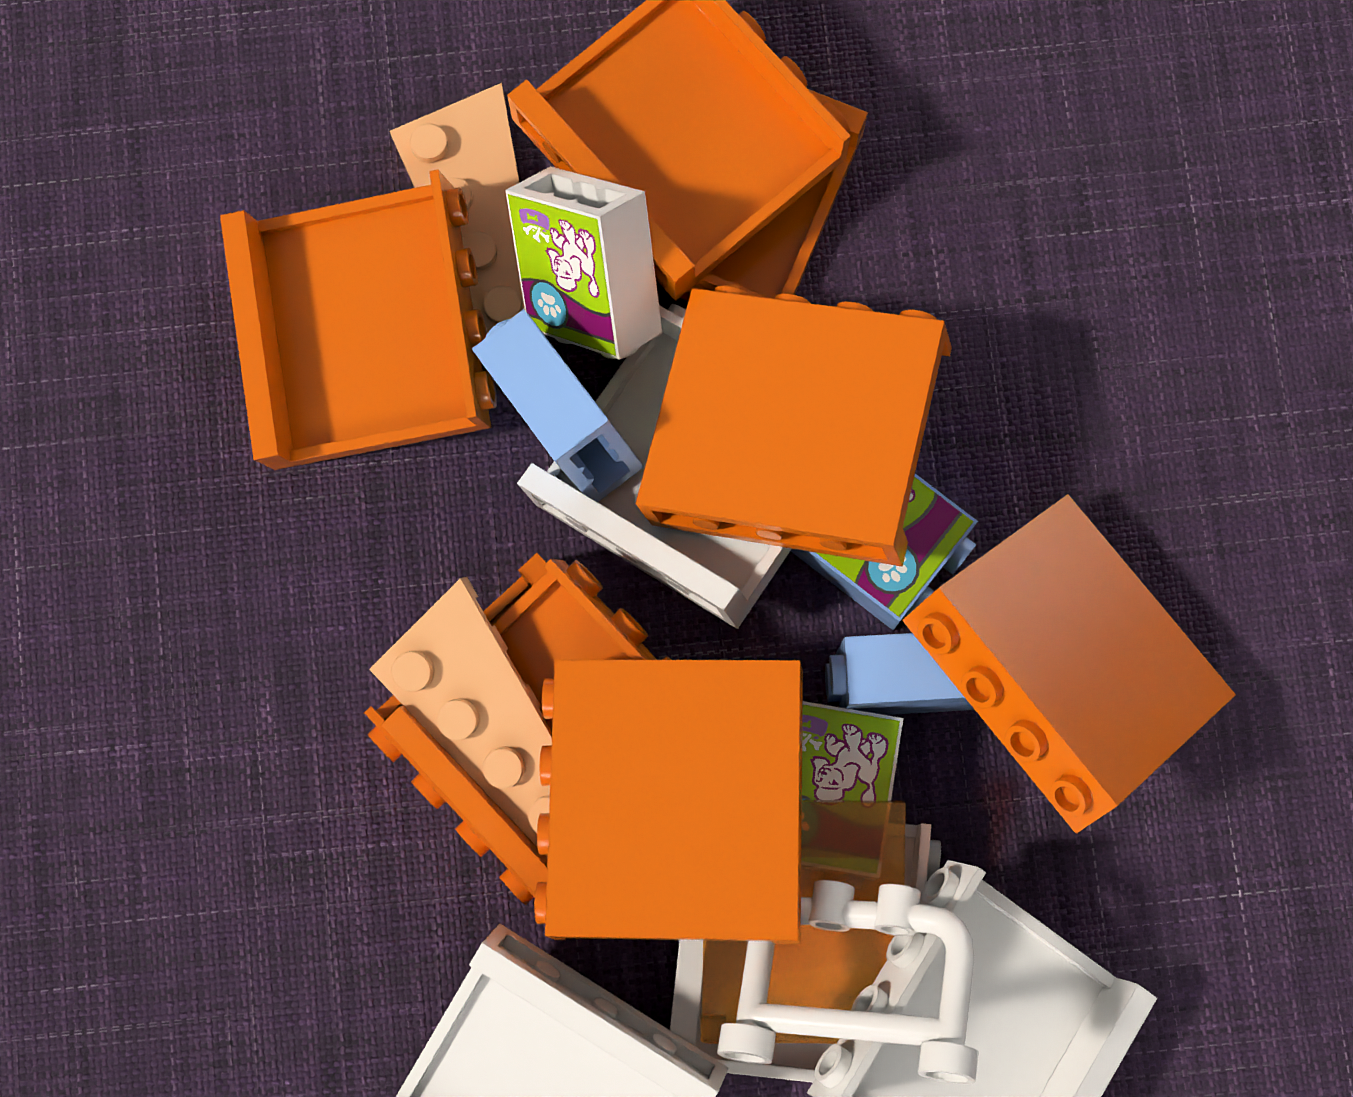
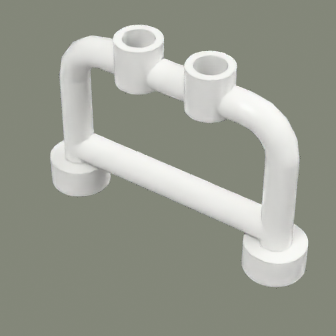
(895, 913)

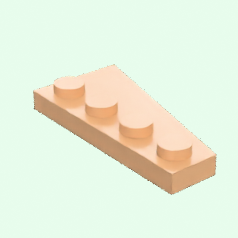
(474, 152)
(473, 702)

